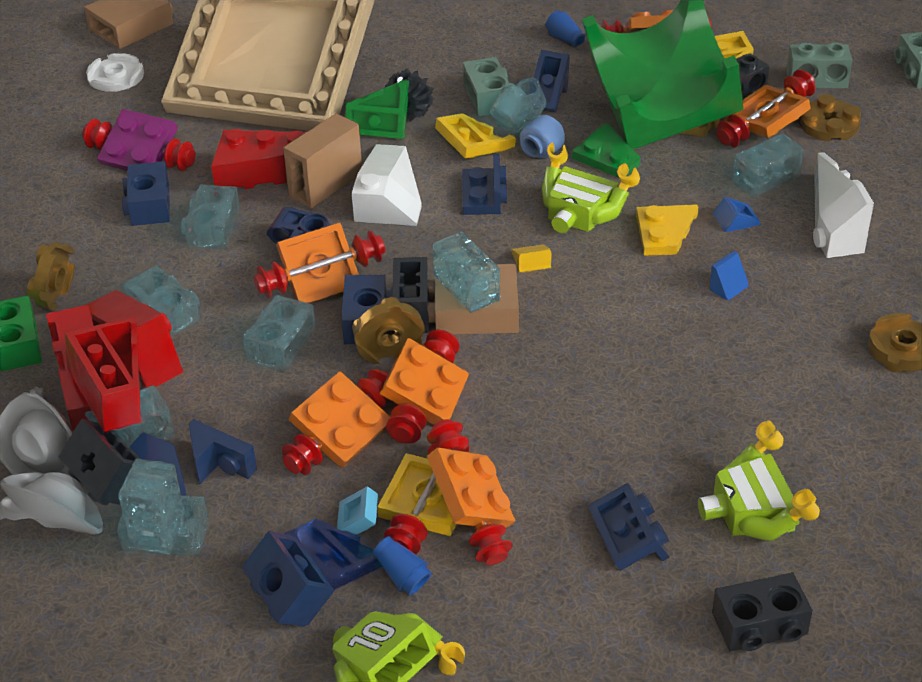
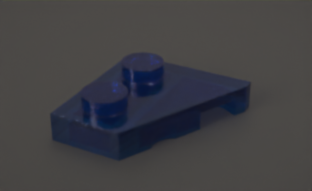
(336, 552)

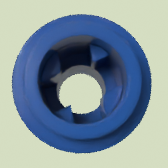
(564, 28)
(402, 566)

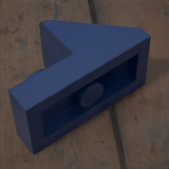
(553, 75)
(216, 449)

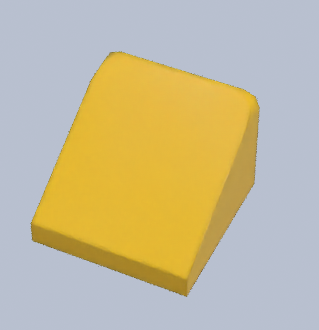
(532, 258)

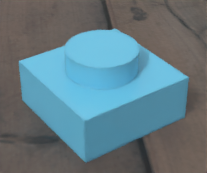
(358, 511)

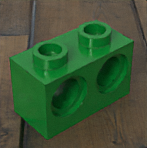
(18, 334)

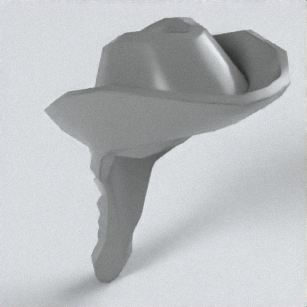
(33, 435)
(51, 500)

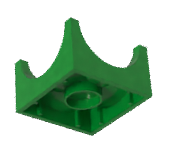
(665, 75)

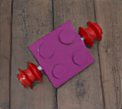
(138, 140)

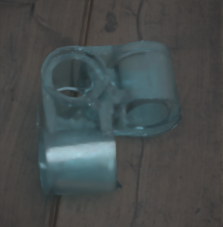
(515, 109)

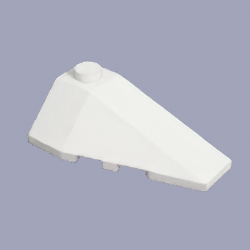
(386, 188)
(841, 210)

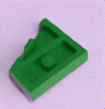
(381, 112)
(606, 151)

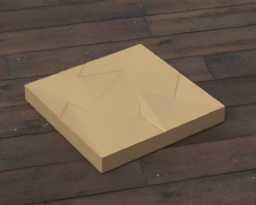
(267, 60)

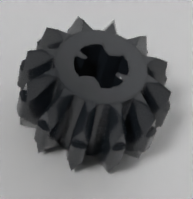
(418, 93)

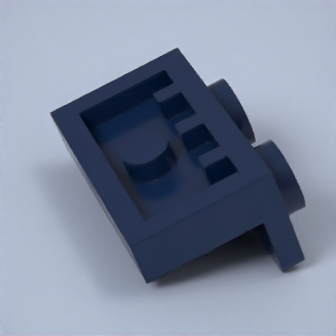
(484, 189)
(628, 527)

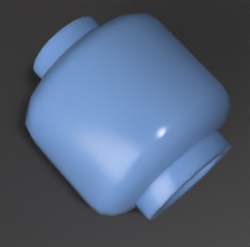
(539, 134)

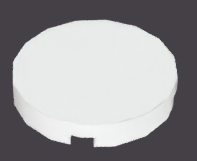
(115, 73)

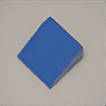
(735, 215)
(728, 276)

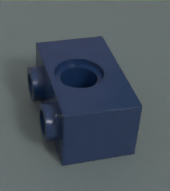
(146, 194)
(359, 295)
(287, 579)

